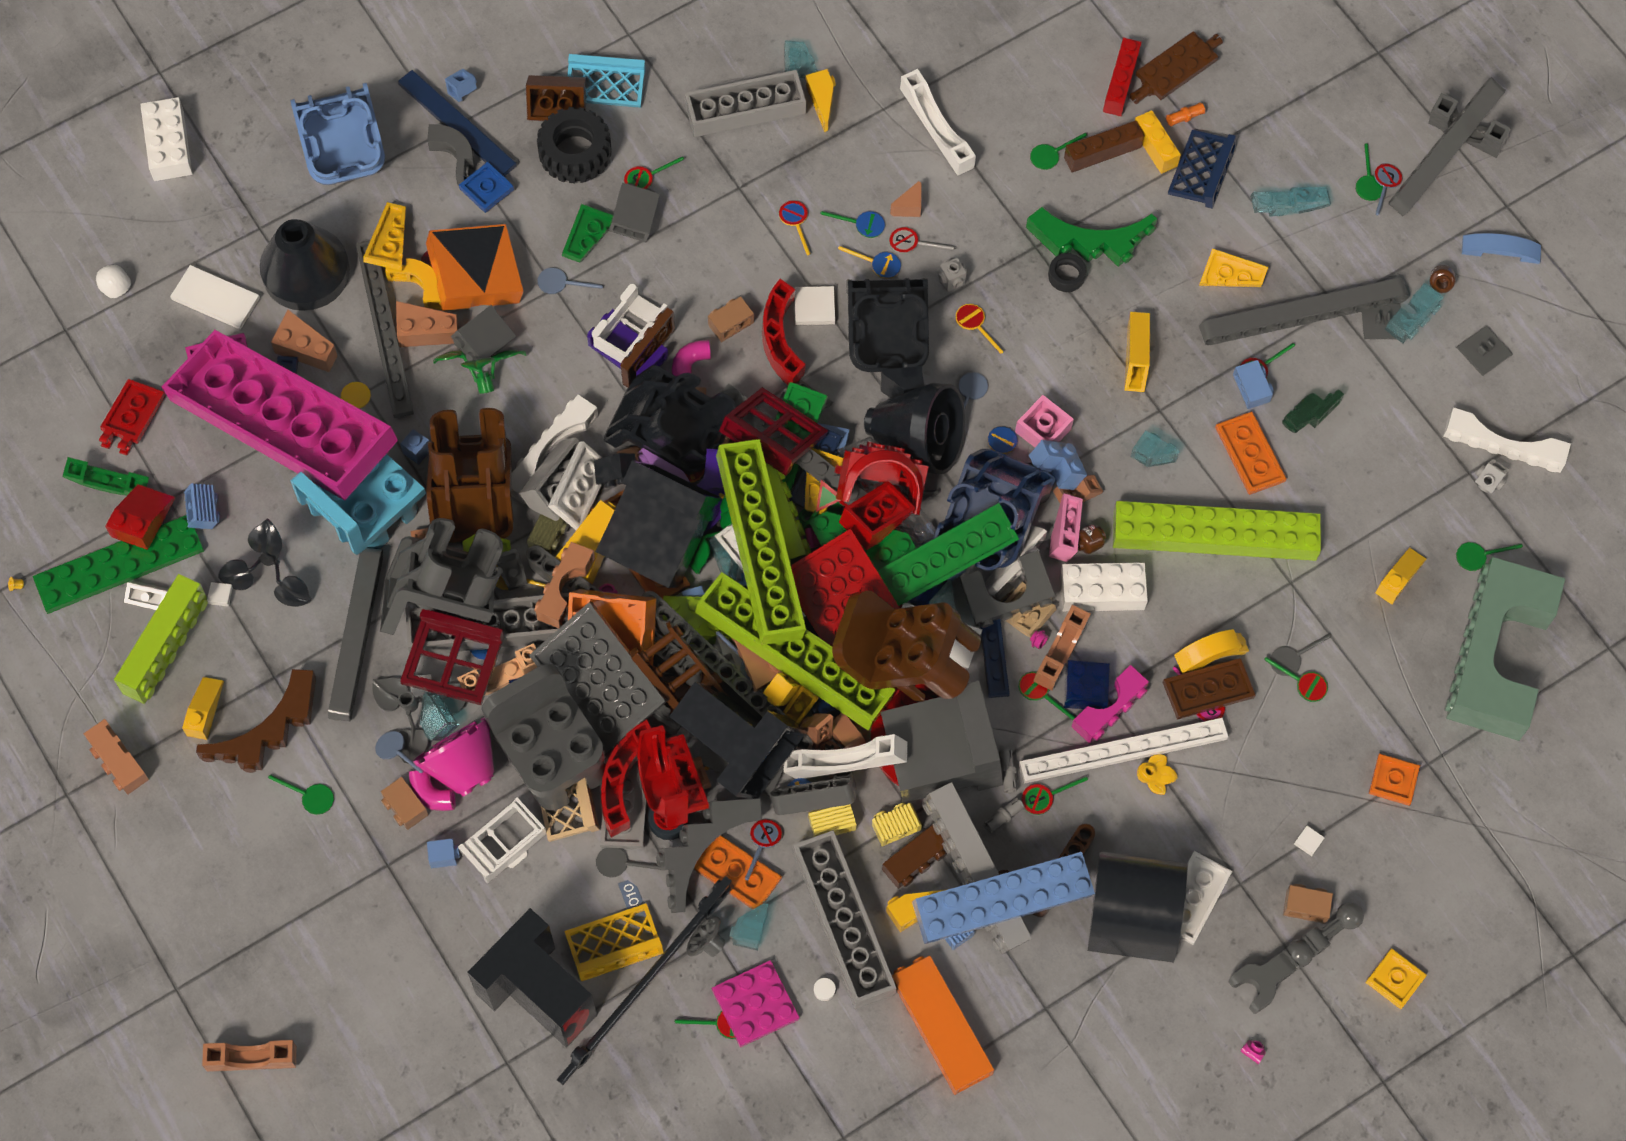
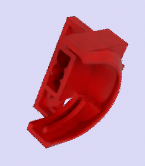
(882, 465)
(671, 786)

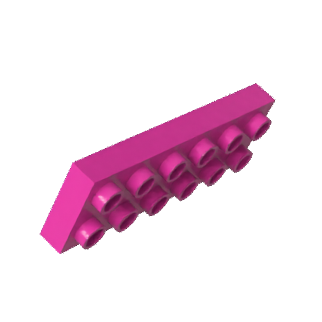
(280, 414)

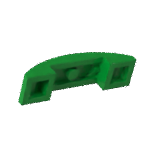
(102, 479)

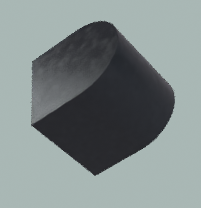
(1138, 906)

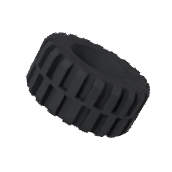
(571, 124)

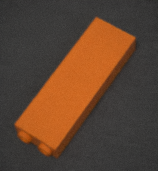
(942, 1024)

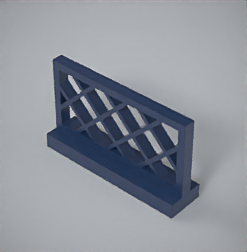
(1216, 175)

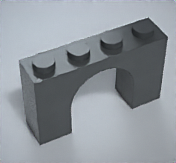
(1486, 139)
(986, 609)

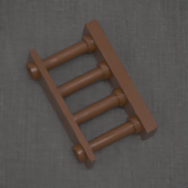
(655, 673)

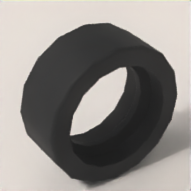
(1067, 259)

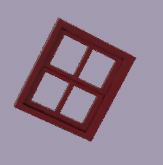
(773, 453)
(461, 629)

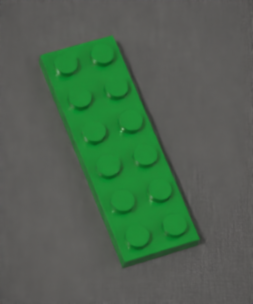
(810, 404)

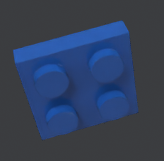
(486, 187)

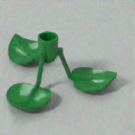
(483, 378)
(703, 549)

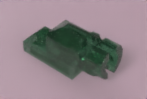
(1311, 411)

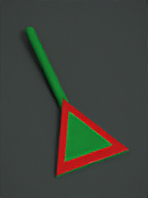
(826, 497)

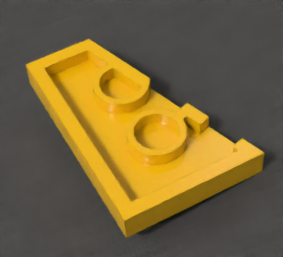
(1232, 271)
(812, 485)

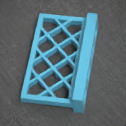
(610, 65)

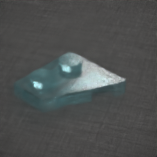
(797, 58)

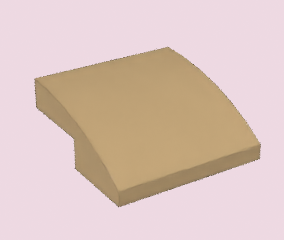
(1031, 621)

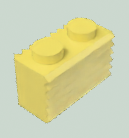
(836, 818)
(896, 823)

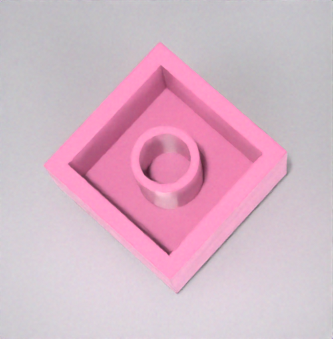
(1044, 422)

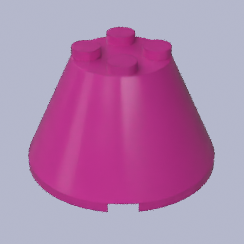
(461, 758)

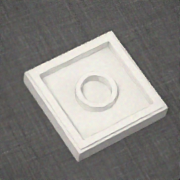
(814, 305)

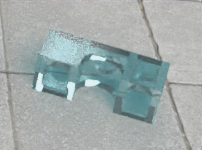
(1404, 324)

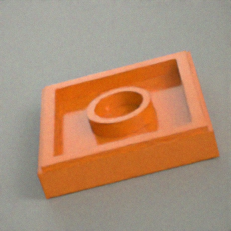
(1394, 779)

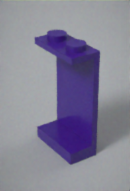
(622, 338)

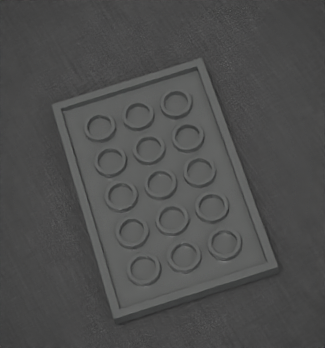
(600, 675)

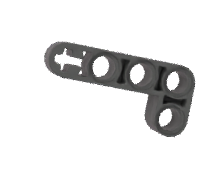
(815, 795)

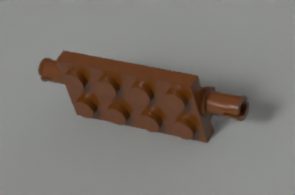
(1176, 66)

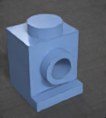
(460, 84)

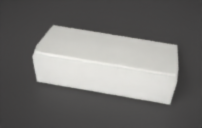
(144, 594)

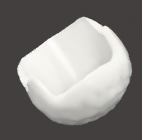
(113, 281)

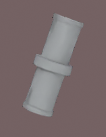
(1008, 771)
(1003, 815)

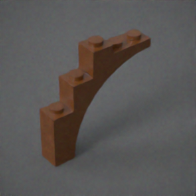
(273, 732)

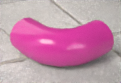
(690, 354)
(428, 795)

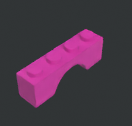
(1093, 721)

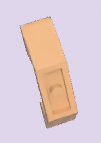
(502, 673)

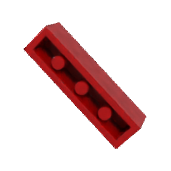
(1122, 76)

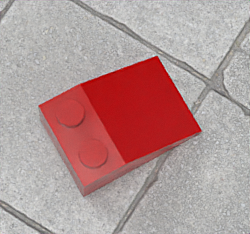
(876, 514)
(139, 516)

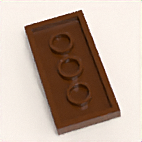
(653, 339)
(1208, 688)

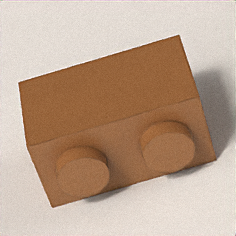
(730, 319)
(403, 803)
(1307, 903)

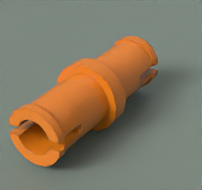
(1185, 114)

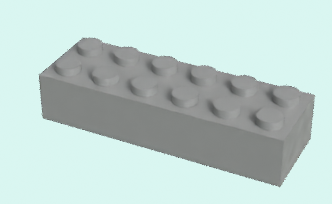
(745, 103)

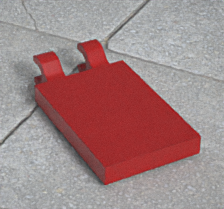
(130, 415)

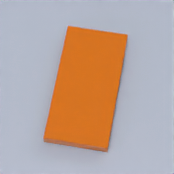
(1250, 453)
(726, 859)

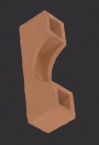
(575, 563)
(1062, 647)
(233, 1057)

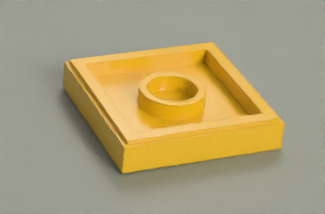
(1396, 978)

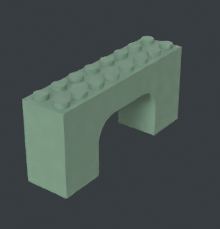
(1479, 692)

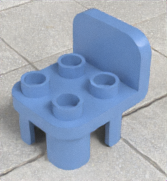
(339, 136)

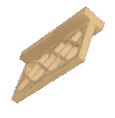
(587, 814)

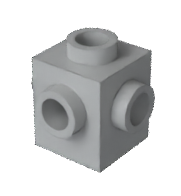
(952, 274)
(1491, 476)

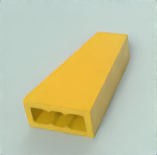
(1137, 351)
(590, 534)

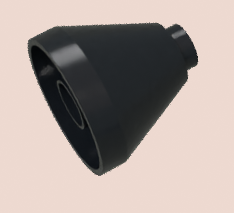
(304, 266)
(924, 423)

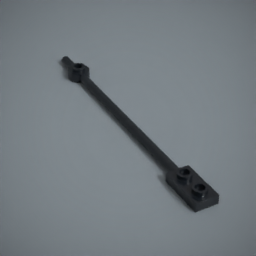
(706, 908)

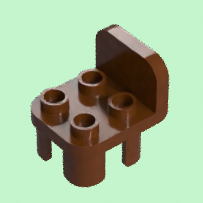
(470, 475)
(903, 646)

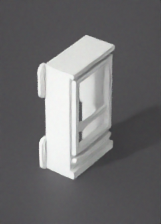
(636, 305)
(482, 857)

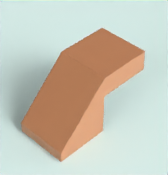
(1085, 490)
(845, 732)

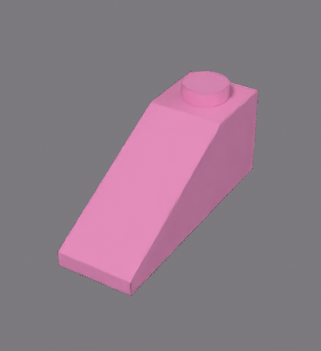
(1066, 529)

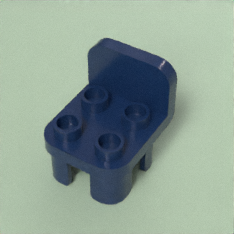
(994, 479)

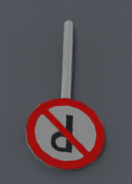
(906, 240)

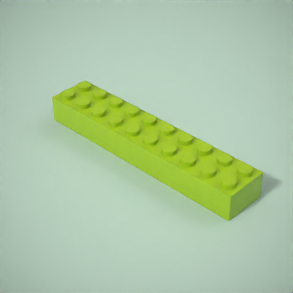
(1216, 530)
(760, 542)
(804, 660)

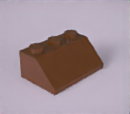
(552, 93)

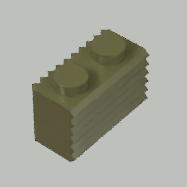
(547, 533)

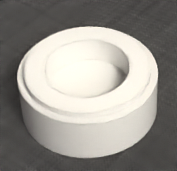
(824, 989)

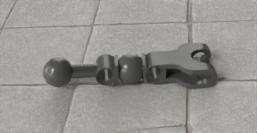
(1297, 954)

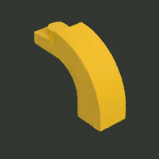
(421, 274)
(1210, 649)

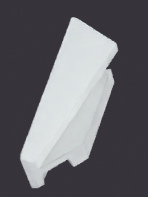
(1009, 574)

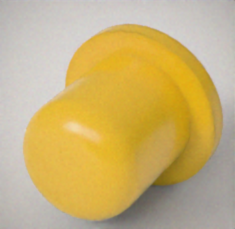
(15, 583)

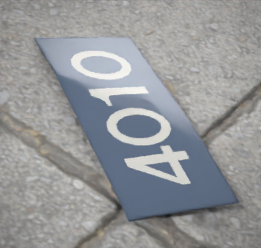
(631, 897)

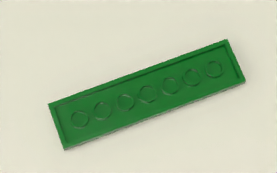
(948, 554)
(115, 566)

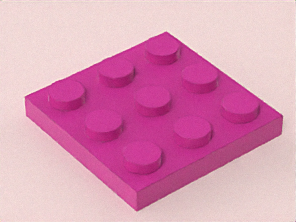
(755, 1003)

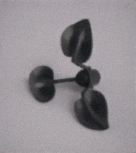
(266, 540)

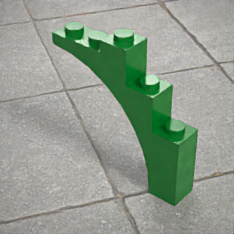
(1089, 243)

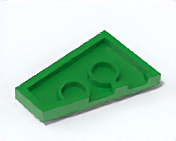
(586, 232)

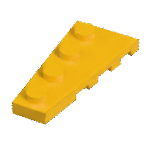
(388, 238)

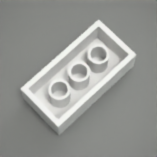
(166, 139)
(1104, 586)

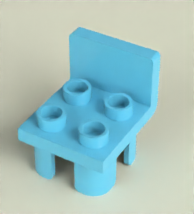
(370, 509)

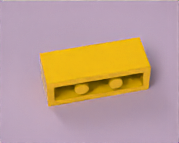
(1158, 143)

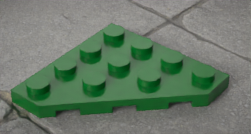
(893, 546)

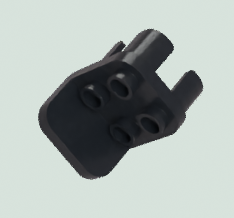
(888, 323)
(670, 418)

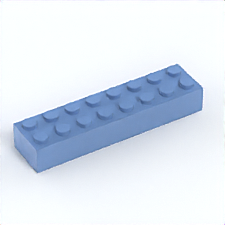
(1003, 897)

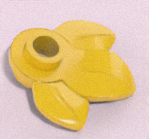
(1159, 774)

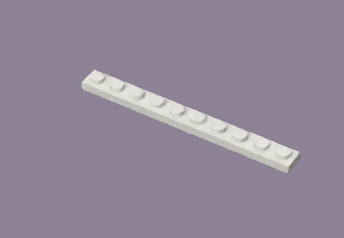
(1123, 750)

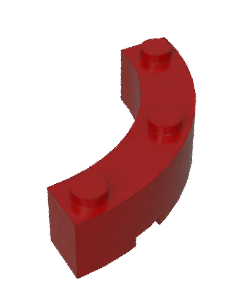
(778, 353)
(614, 778)

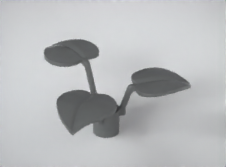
(391, 693)

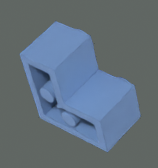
(1061, 461)

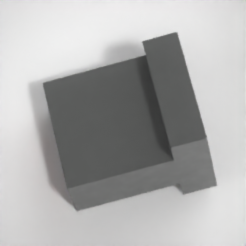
(945, 744)

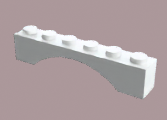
(951, 145)
(575, 418)
(1466, 428)
(876, 753)

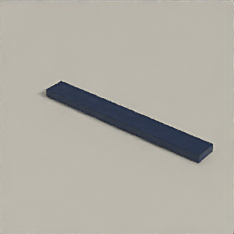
(451, 117)

